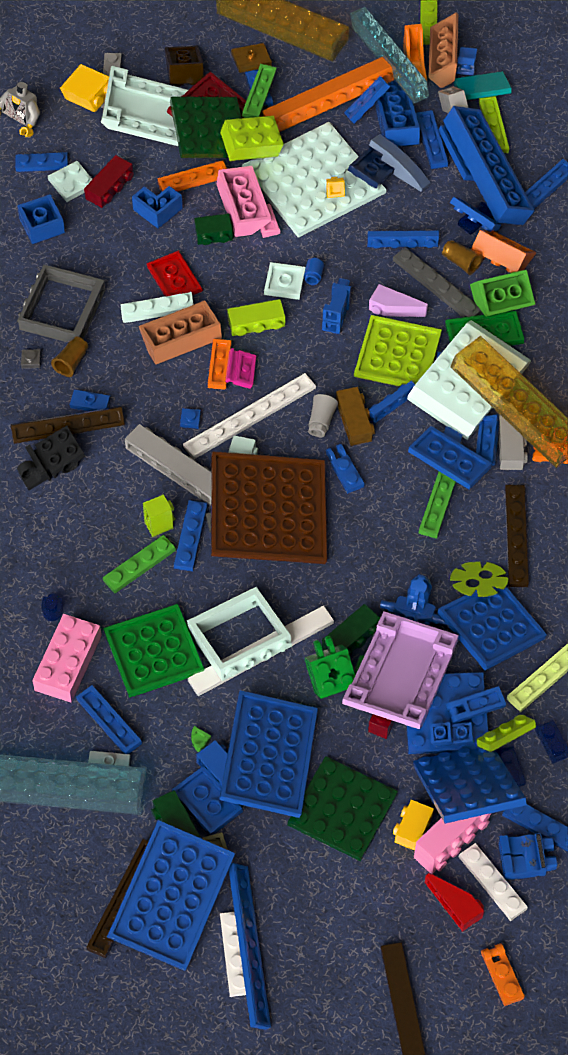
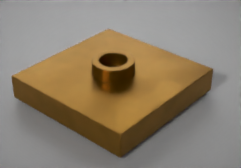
(250, 57)

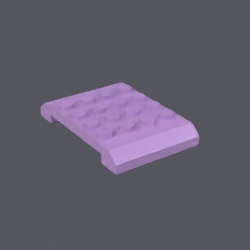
(401, 670)

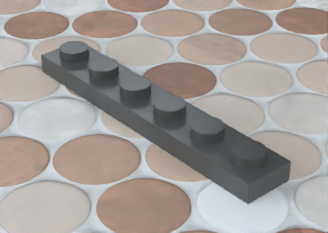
(436, 283)

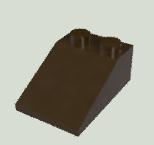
(184, 65)

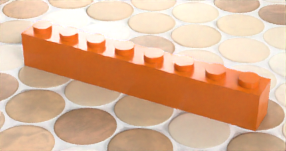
(328, 94)

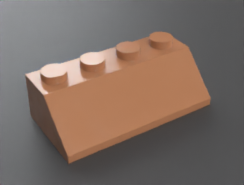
(443, 51)
(180, 332)

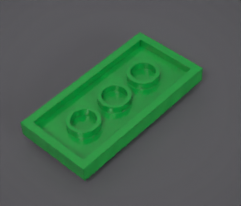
(502, 325)

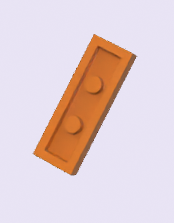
(218, 364)

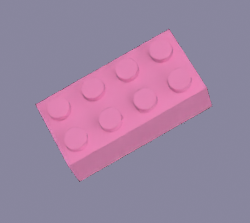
(67, 658)
(445, 841)

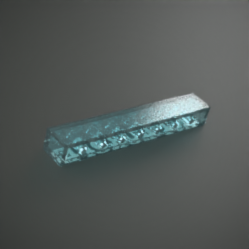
(383, 46)

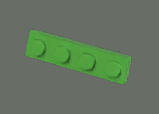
(259, 91)
(437, 506)
(139, 564)

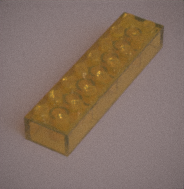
(289, 24)
(514, 399)

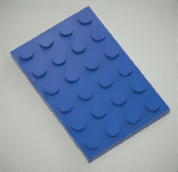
(269, 754)
(468, 783)
(171, 895)

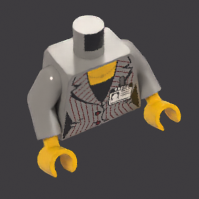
(21, 106)

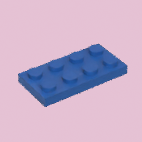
(450, 457)

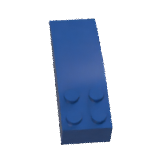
(397, 117)

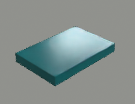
(483, 85)

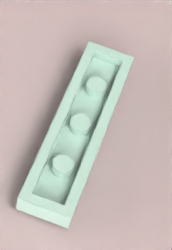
(155, 307)

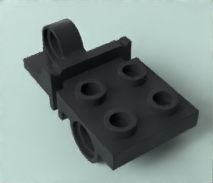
(53, 455)

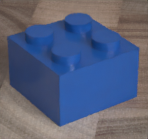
(41, 219)

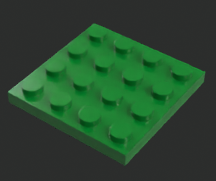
(153, 650)

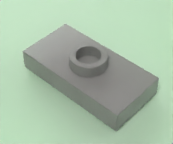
(109, 758)

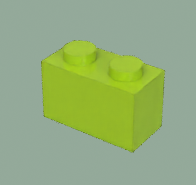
(158, 515)

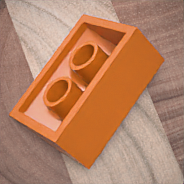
(503, 251)

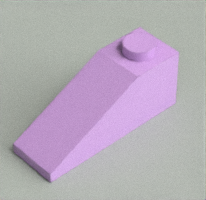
(393, 303)

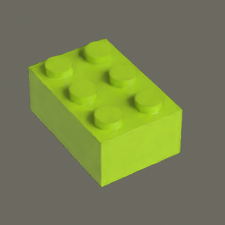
(251, 138)

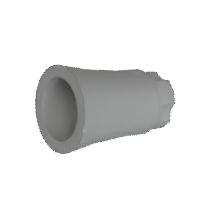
(321, 414)

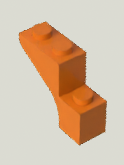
(414, 46)

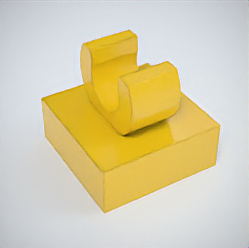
(335, 187)

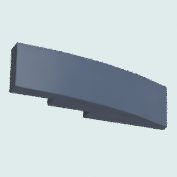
(404, 166)

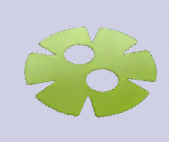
(485, 586)

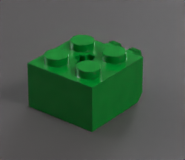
(321, 664)

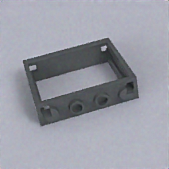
(69, 278)

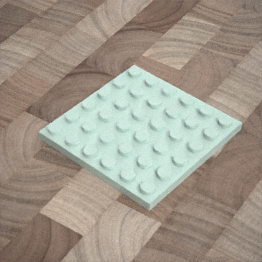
(298, 178)

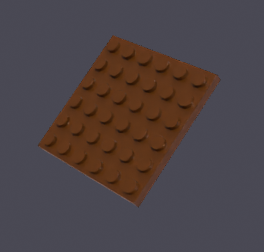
(268, 508)

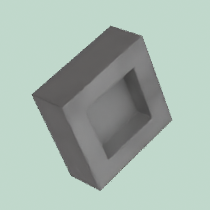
(30, 358)

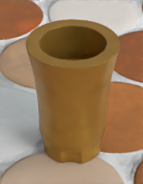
(462, 256)
(69, 358)

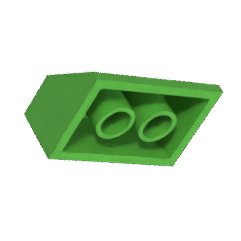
(503, 293)

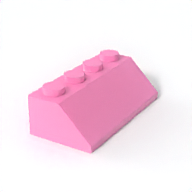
(243, 200)

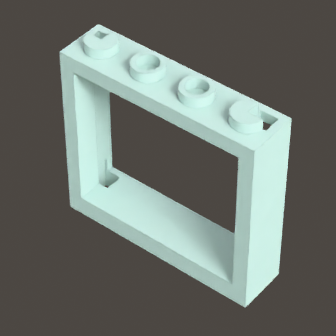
(227, 611)

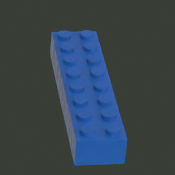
(488, 166)

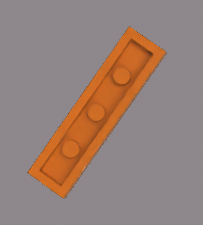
(192, 177)

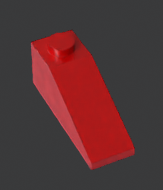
(458, 903)

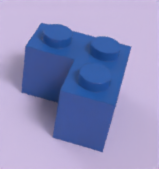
(157, 208)

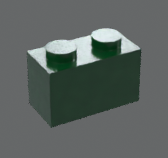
(213, 229)

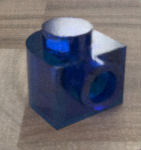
(52, 607)

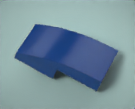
(452, 734)

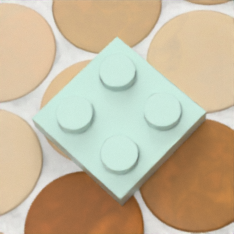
(70, 181)
(284, 281)

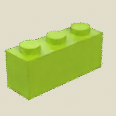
(256, 317)

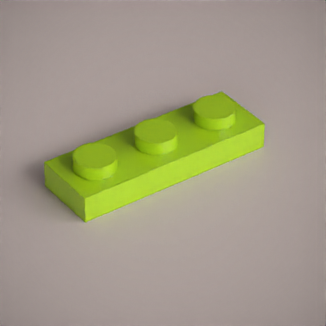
(505, 733)

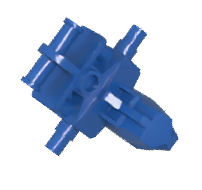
(416, 604)

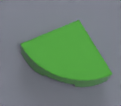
(199, 739)

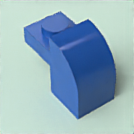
(467, 61)

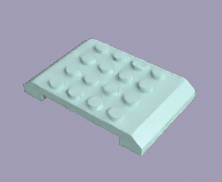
(139, 106)
(447, 395)

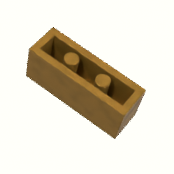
(354, 416)

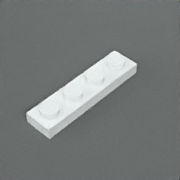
(493, 882)
(232, 954)

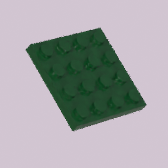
(200, 123)
(343, 808)

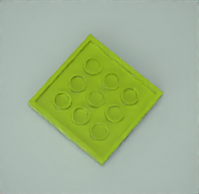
(396, 351)

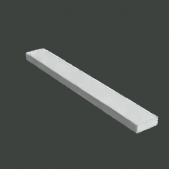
(249, 416)
(298, 630)

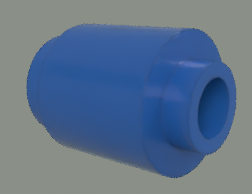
(313, 271)

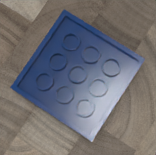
(492, 626)
(452, 688)

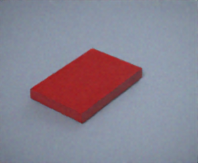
(174, 275)

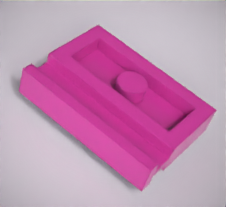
(240, 368)

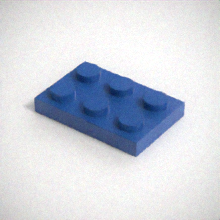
(201, 798)

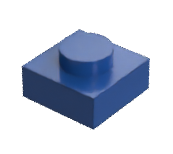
(190, 418)

